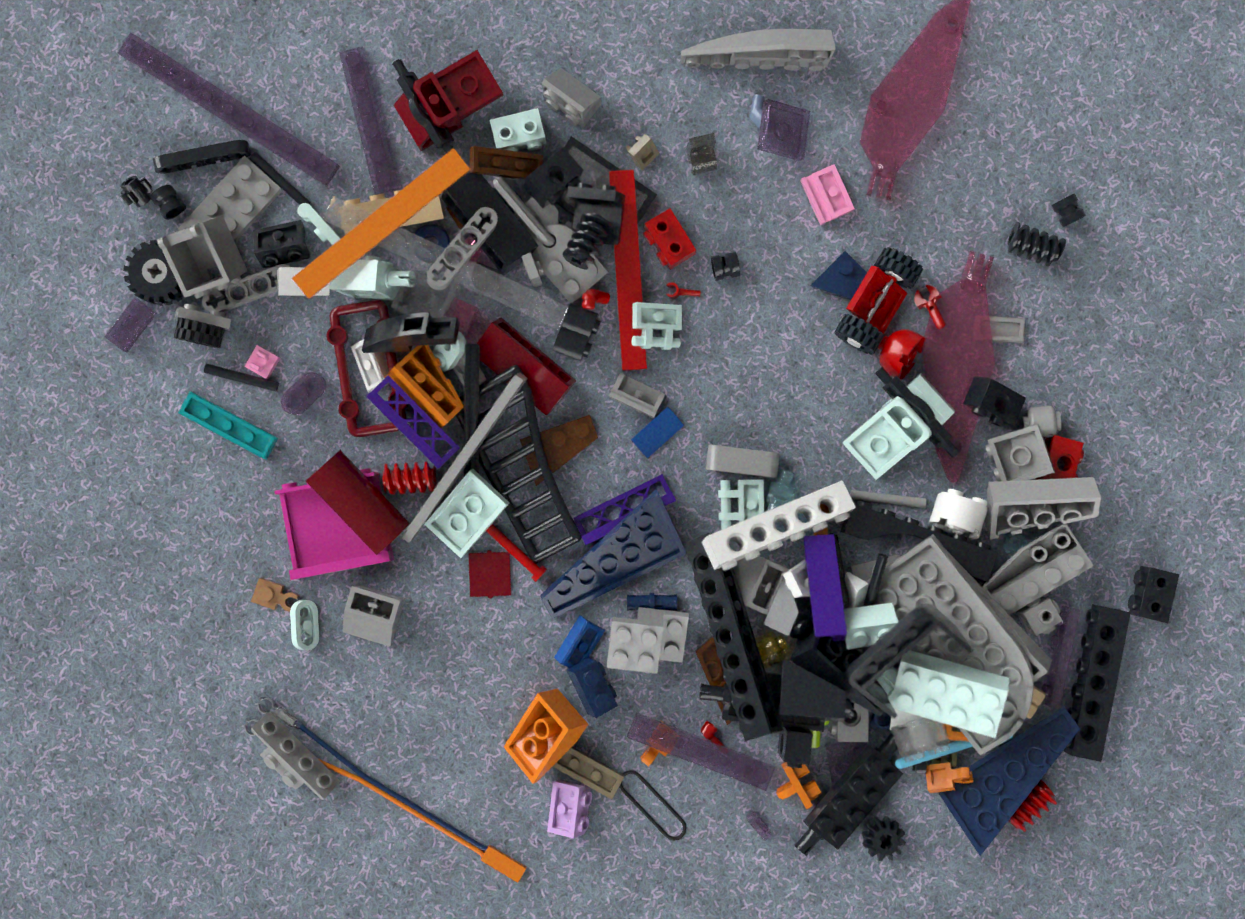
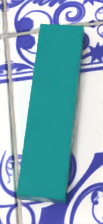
(228, 425)

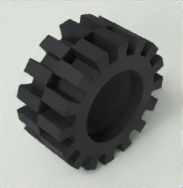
(199, 333)

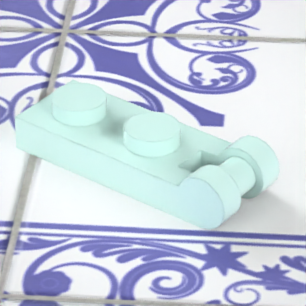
(323, 230)

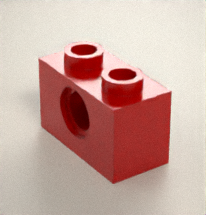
(1069, 451)

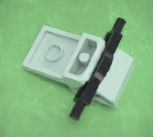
(902, 424)

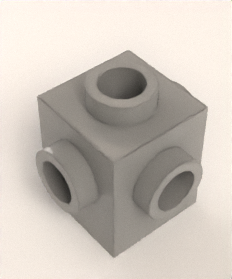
(1040, 616)

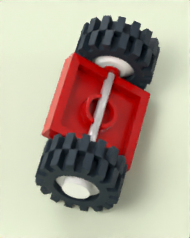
(878, 300)

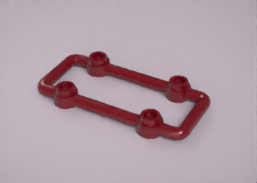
(338, 337)

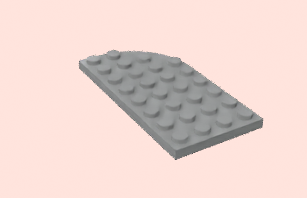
(934, 578)

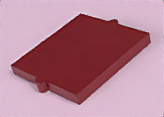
(489, 574)

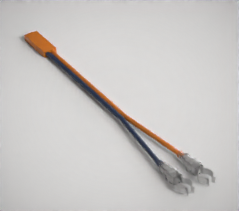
(491, 856)

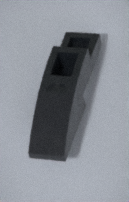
(409, 330)

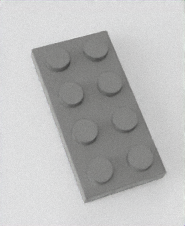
(238, 197)

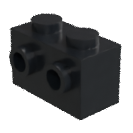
(1153, 593)

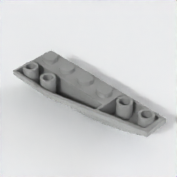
(765, 49)
(1037, 569)

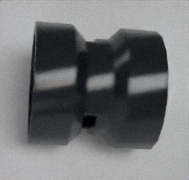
(169, 204)
(1068, 210)
(725, 266)

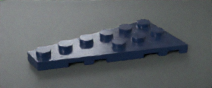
(631, 549)
(1007, 778)

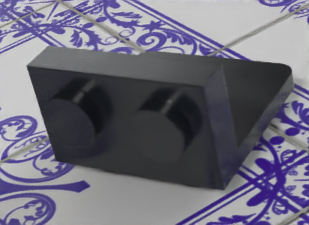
(604, 202)

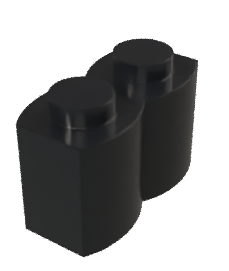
(576, 332)

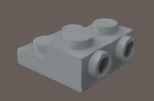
(1020, 455)

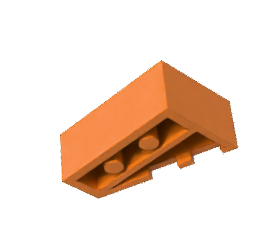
(426, 385)

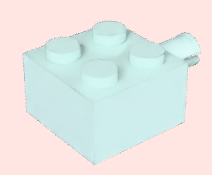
(372, 280)

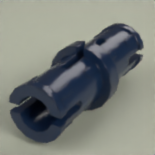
(652, 601)

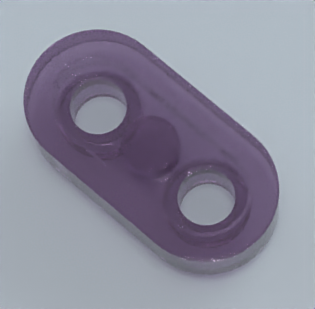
(302, 391)

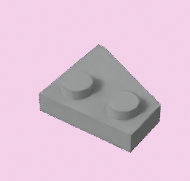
(193, 313)

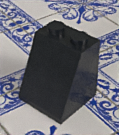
(810, 696)

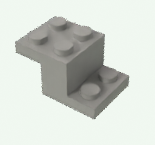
(645, 641)

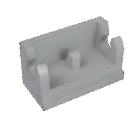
(636, 395)

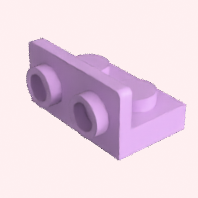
(569, 809)

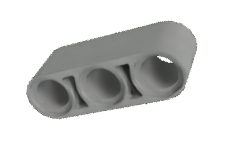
(742, 461)

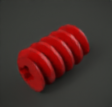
(409, 478)
(1035, 800)

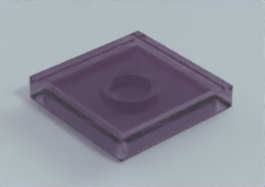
(783, 130)

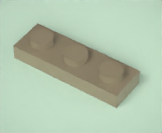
(590, 772)

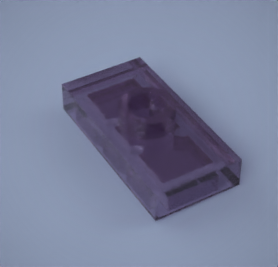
(130, 325)

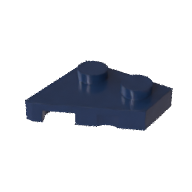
(841, 277)

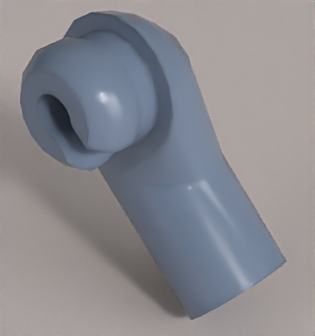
(756, 109)

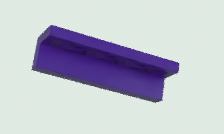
(405, 428)
(603, 530)

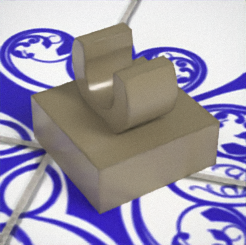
(643, 151)

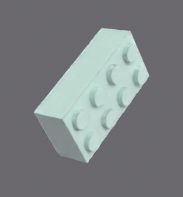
(950, 693)

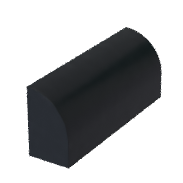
(509, 239)

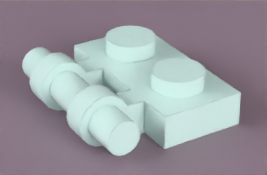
(657, 317)
(750, 501)

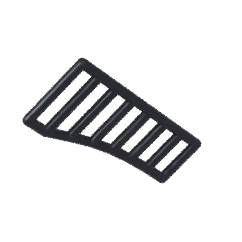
(543, 470)

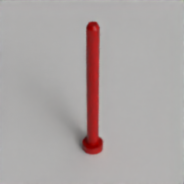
(516, 553)

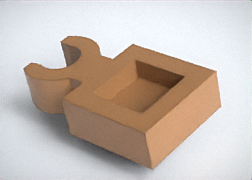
(270, 595)

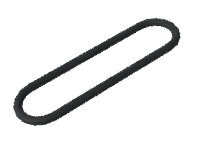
(661, 799)

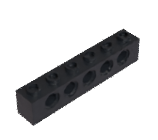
(1107, 672)

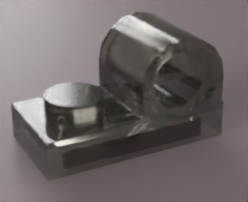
(702, 154)

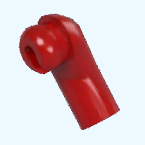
(592, 296)

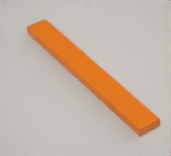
(381, 223)

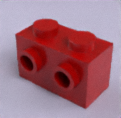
(669, 239)

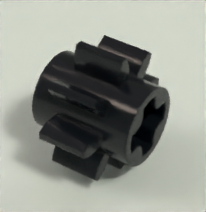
(136, 191)

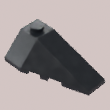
(830, 662)

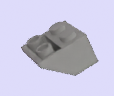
(570, 97)
(759, 582)
(372, 614)

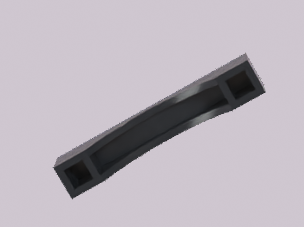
(869, 524)

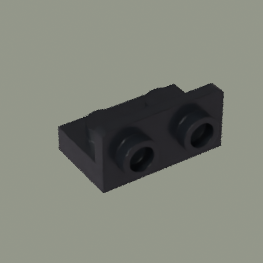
(280, 244)

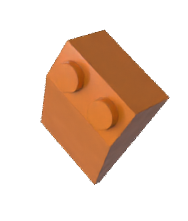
(545, 733)

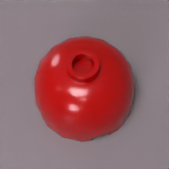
(900, 351)

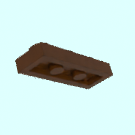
(503, 162)

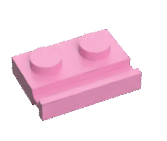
(827, 194)

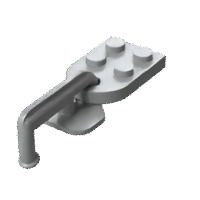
(546, 231)

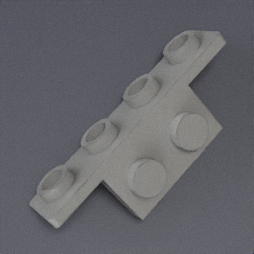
(292, 758)

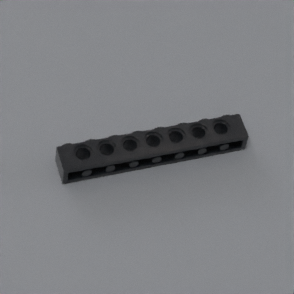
(741, 645)

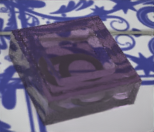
(759, 825)

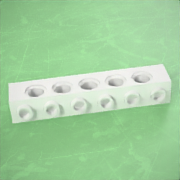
(833, 496)

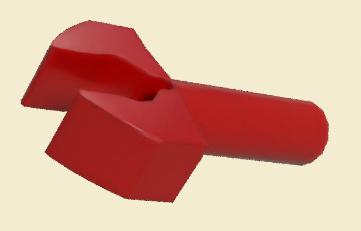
(931, 305)

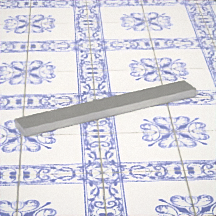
(464, 456)

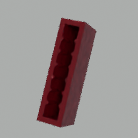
(504, 347)
(358, 502)

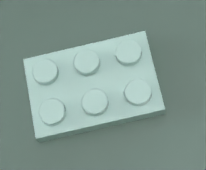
(466, 513)

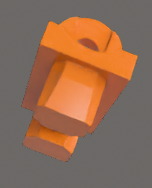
(806, 792)

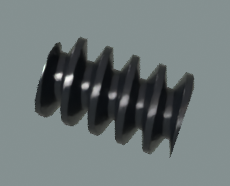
(584, 239)
(1035, 244)

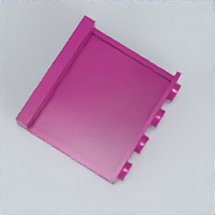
(319, 537)

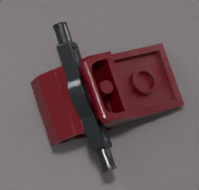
(439, 101)

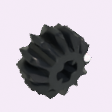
(889, 830)

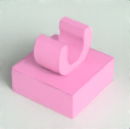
(262, 362)

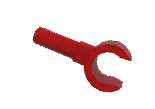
(681, 291)
(708, 731)

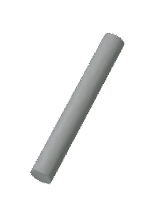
(888, 499)

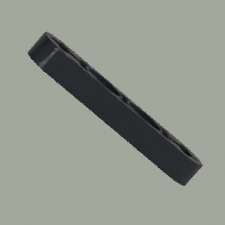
(201, 156)

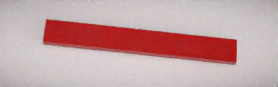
(628, 272)

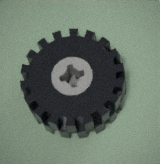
(142, 279)

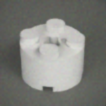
(958, 513)

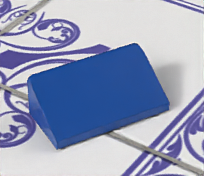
(657, 432)
(579, 642)

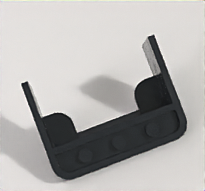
(894, 646)

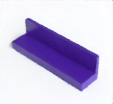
(825, 586)

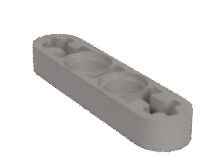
(459, 246)
(248, 284)

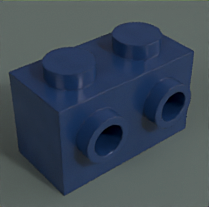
(592, 687)

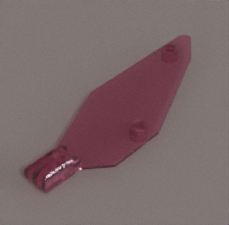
(912, 95)
(959, 354)

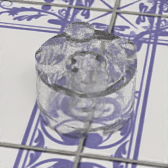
(920, 736)

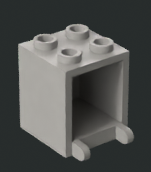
(198, 249)

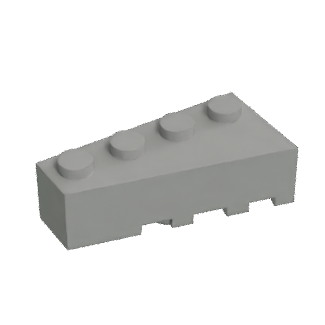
(1039, 503)

